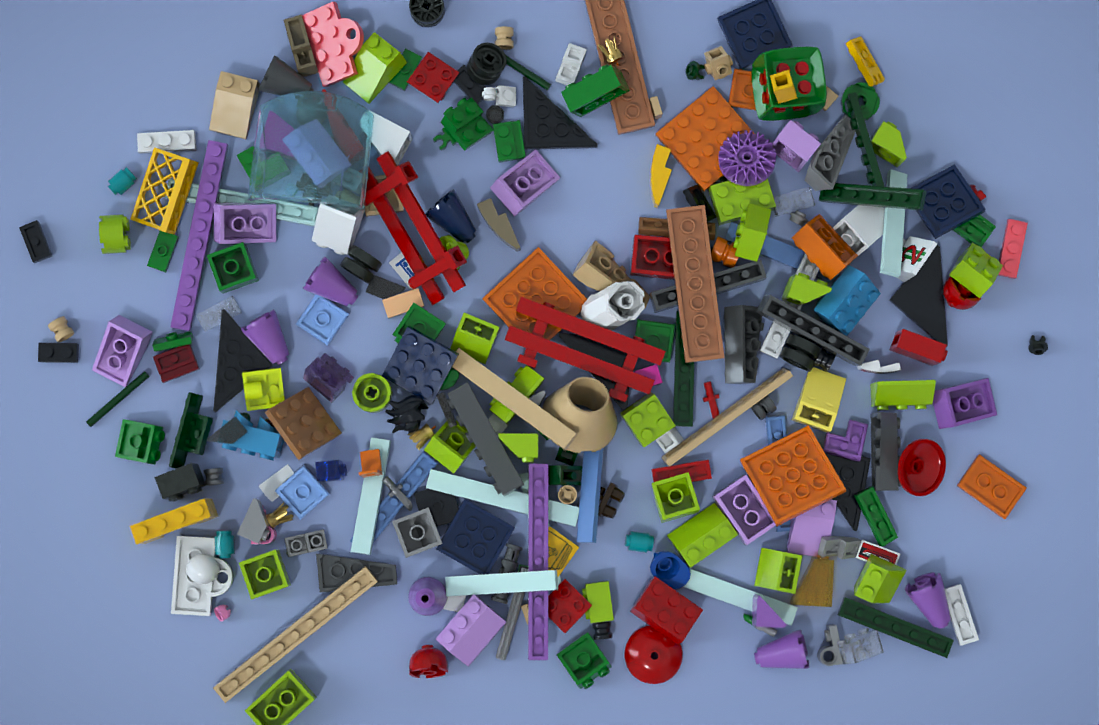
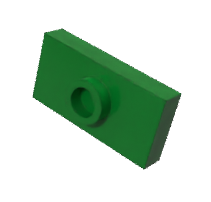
(401, 78)
(162, 251)
(172, 340)

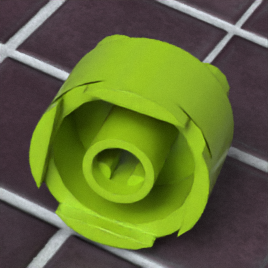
(113, 234)
(362, 389)

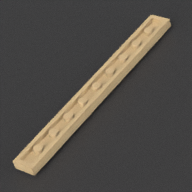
(295, 634)

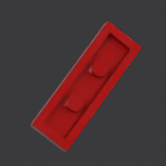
(697, 470)

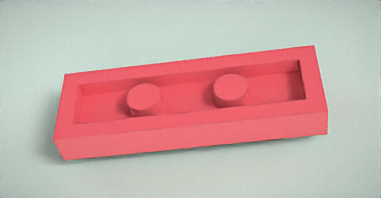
(1012, 248)

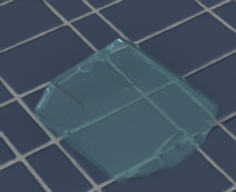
(312, 150)

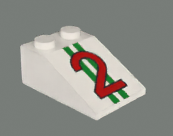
(914, 254)

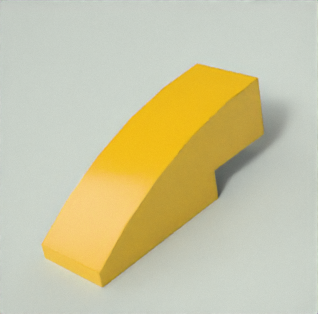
(659, 173)

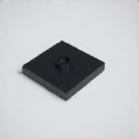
(441, 505)

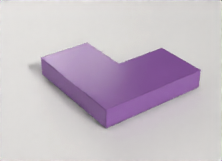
(850, 445)

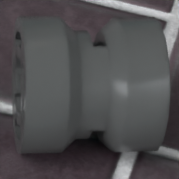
(763, 407)

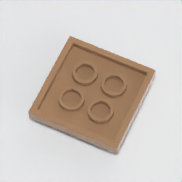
(303, 423)

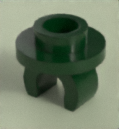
(692, 71)

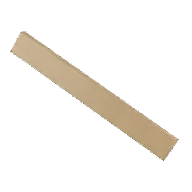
(514, 400)
(727, 416)

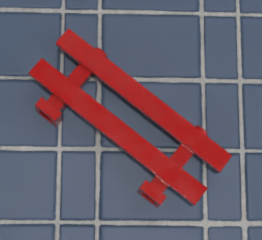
(446, 261)
(622, 376)

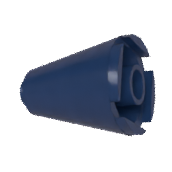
(452, 217)

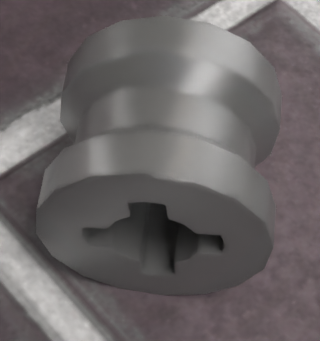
(213, 476)

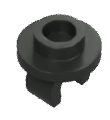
(1037, 347)

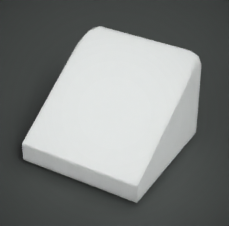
(669, 440)

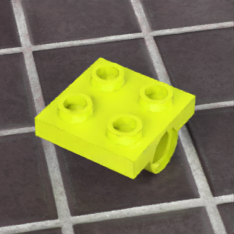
(263, 388)

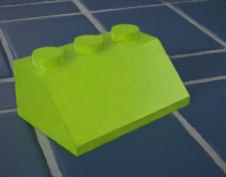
(526, 382)
(902, 394)
(521, 445)
(702, 535)

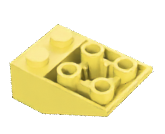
(819, 400)

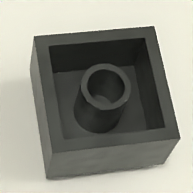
(180, 481)

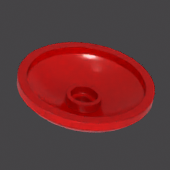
(921, 467)
(639, 660)

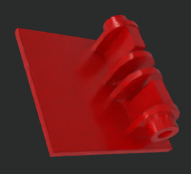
(433, 77)
(566, 606)

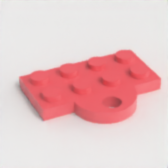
(332, 43)

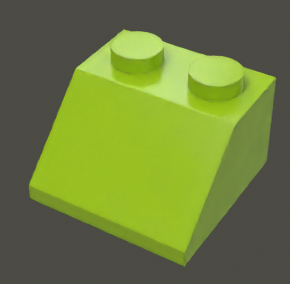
(889, 144)
(450, 446)
(675, 497)
(878, 580)

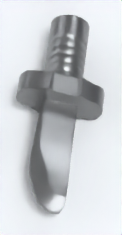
(395, 490)

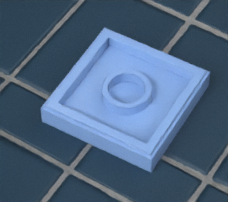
(322, 319)
(302, 492)

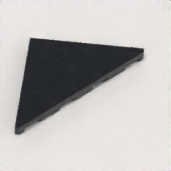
(548, 125)
(923, 298)
(601, 352)
(235, 356)
(854, 478)

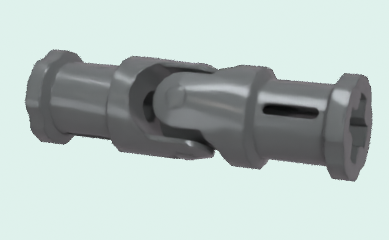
(508, 564)

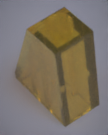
(816, 584)

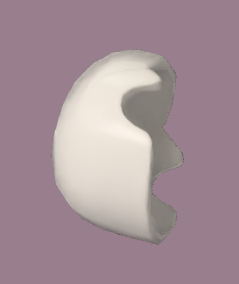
(202, 568)

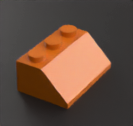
(824, 247)

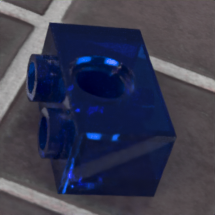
(330, 471)

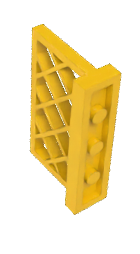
(176, 199)

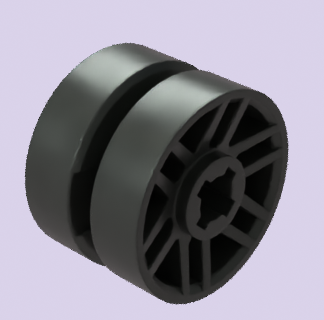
(425, 17)
(486, 63)
(361, 264)
(800, 352)

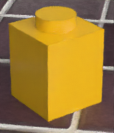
(783, 86)

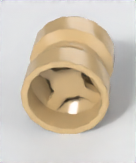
(504, 37)
(61, 329)
(567, 494)

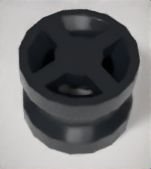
(824, 360)
(602, 630)

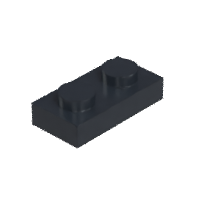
(468, 85)
(696, 197)
(35, 241)
(58, 352)

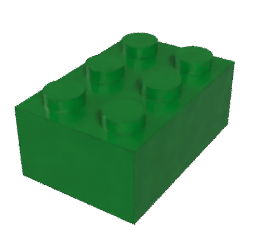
(595, 90)

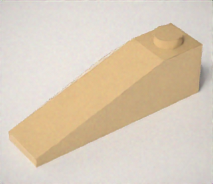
(600, 270)

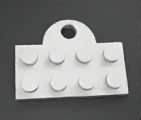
(187, 595)

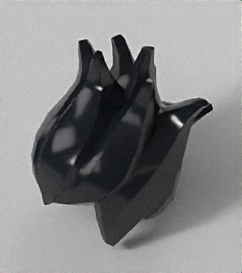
(407, 413)

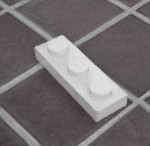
(166, 141)
(960, 615)

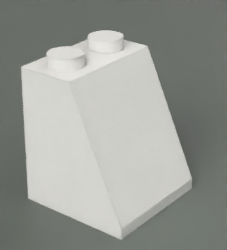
(389, 137)
(337, 227)
(861, 227)

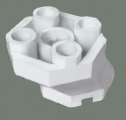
(614, 305)

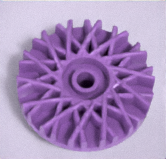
(747, 158)

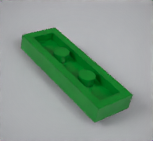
(876, 516)

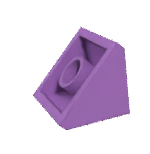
(764, 615)

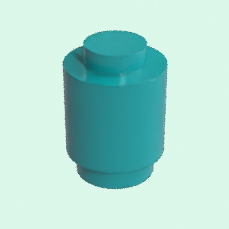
(121, 181)
(639, 541)
(224, 544)

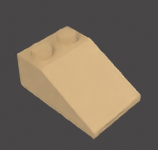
(234, 105)

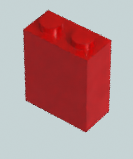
(918, 347)

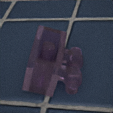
(324, 379)

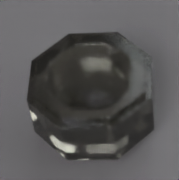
(495, 114)

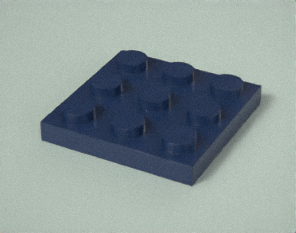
(753, 31)
(948, 202)
(420, 364)
(475, 538)

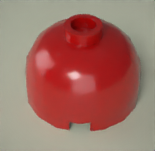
(959, 296)
(428, 662)

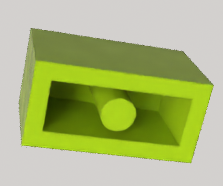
(599, 597)

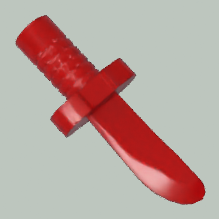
(711, 399)

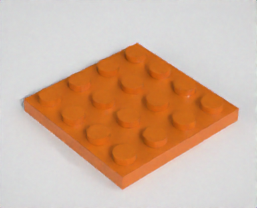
(699, 133)
(538, 281)
(792, 475)

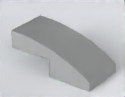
(839, 546)

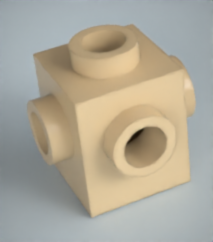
(718, 63)

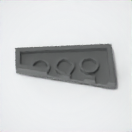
(336, 570)

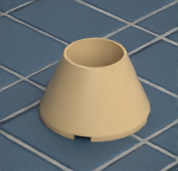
(594, 427)

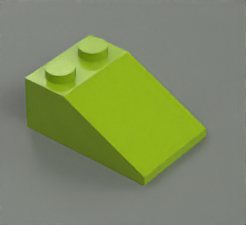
(376, 66)

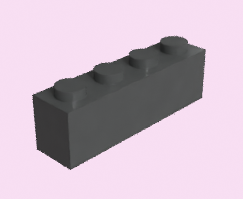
(741, 343)
(885, 451)

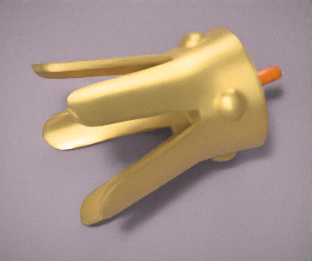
(615, 53)
(422, 435)
(276, 517)

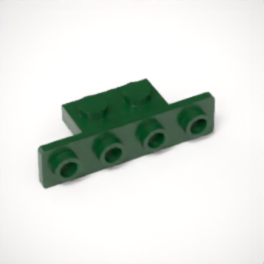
(191, 433)

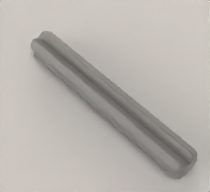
(510, 625)

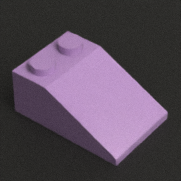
(524, 182)
(244, 223)
(121, 350)
(810, 527)

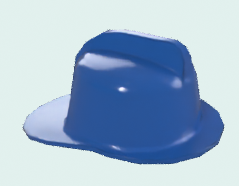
(670, 569)

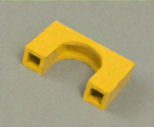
(181, 517)

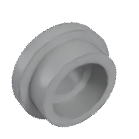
(798, 217)

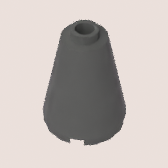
(283, 79)

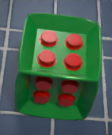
(808, 79)

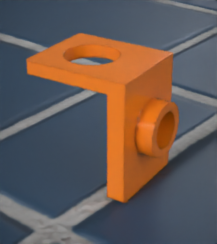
(370, 463)

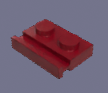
(176, 363)

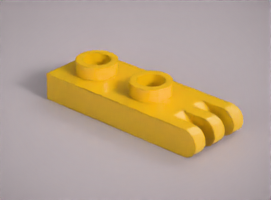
(865, 61)

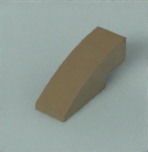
(300, 46)
(498, 224)

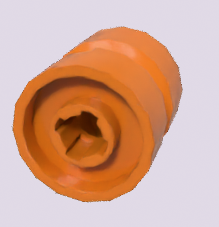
(725, 252)

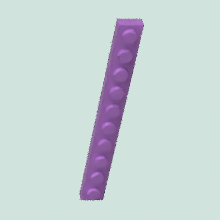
(199, 235)
(538, 559)

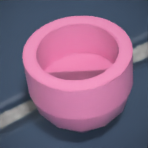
(221, 612)

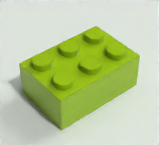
(732, 199)
(281, 701)

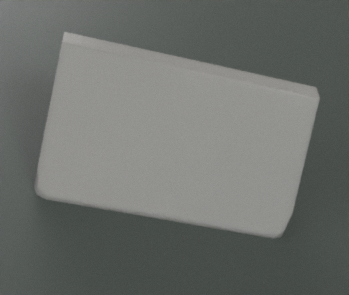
(538, 398)

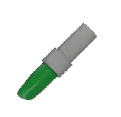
(769, 630)

